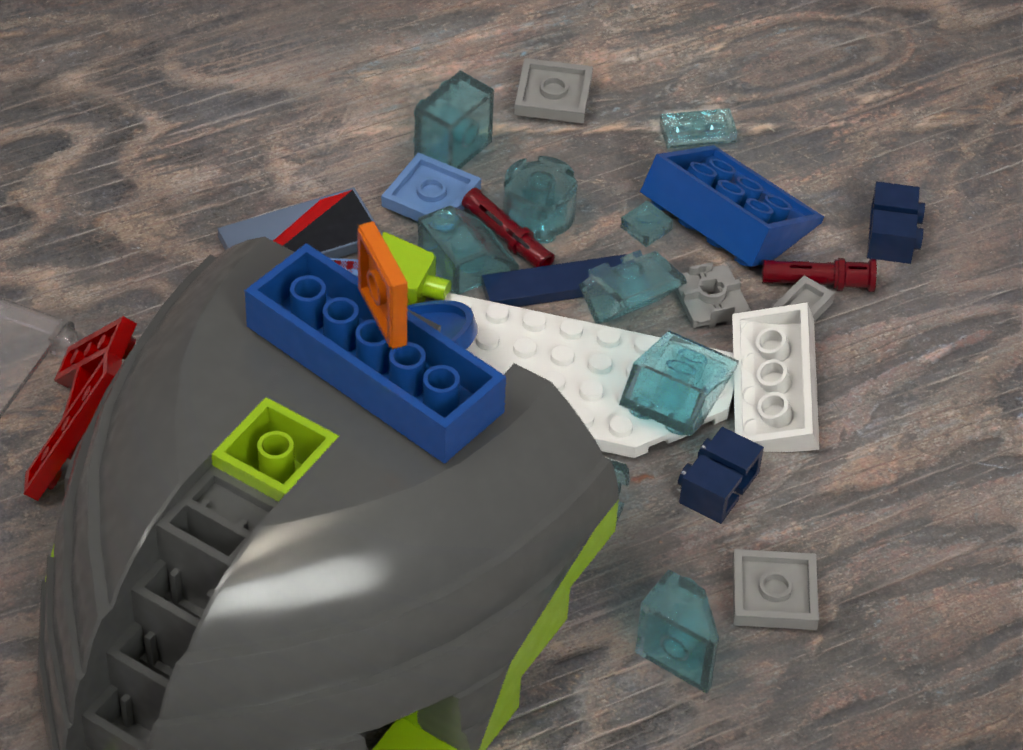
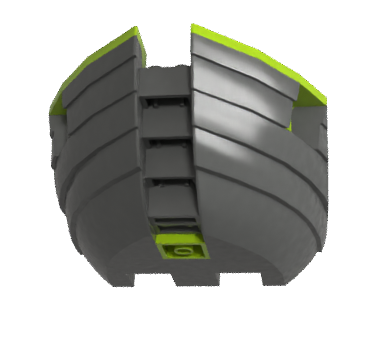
(291, 568)

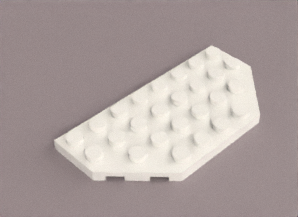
(584, 363)

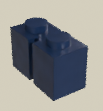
(894, 222)
(722, 466)

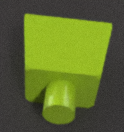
(418, 269)

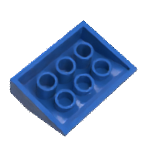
(728, 203)

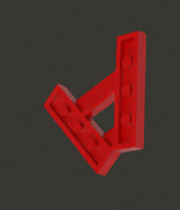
(89, 370)

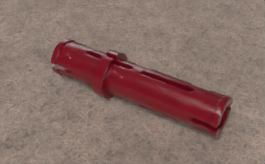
(479, 204)

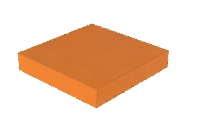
(382, 285)

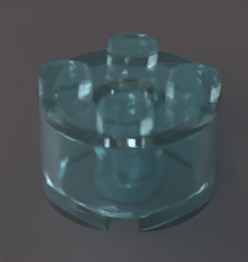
(541, 196)

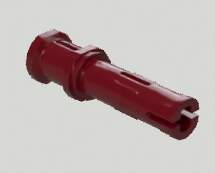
(836, 273)

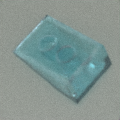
(677, 383)

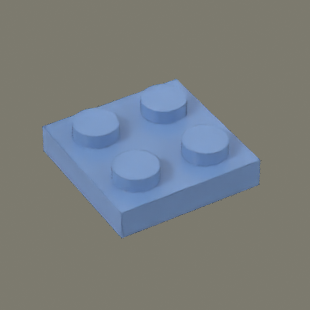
(427, 187)

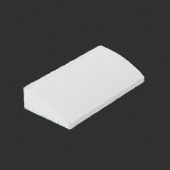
(776, 378)

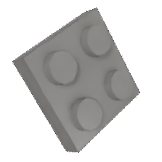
(553, 90)
(775, 589)

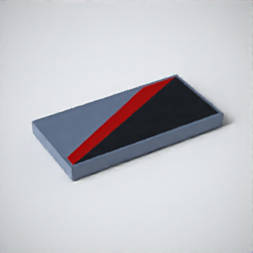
(323, 223)

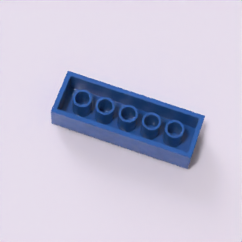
(422, 390)

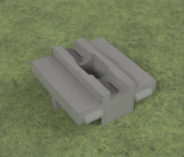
(720, 304)

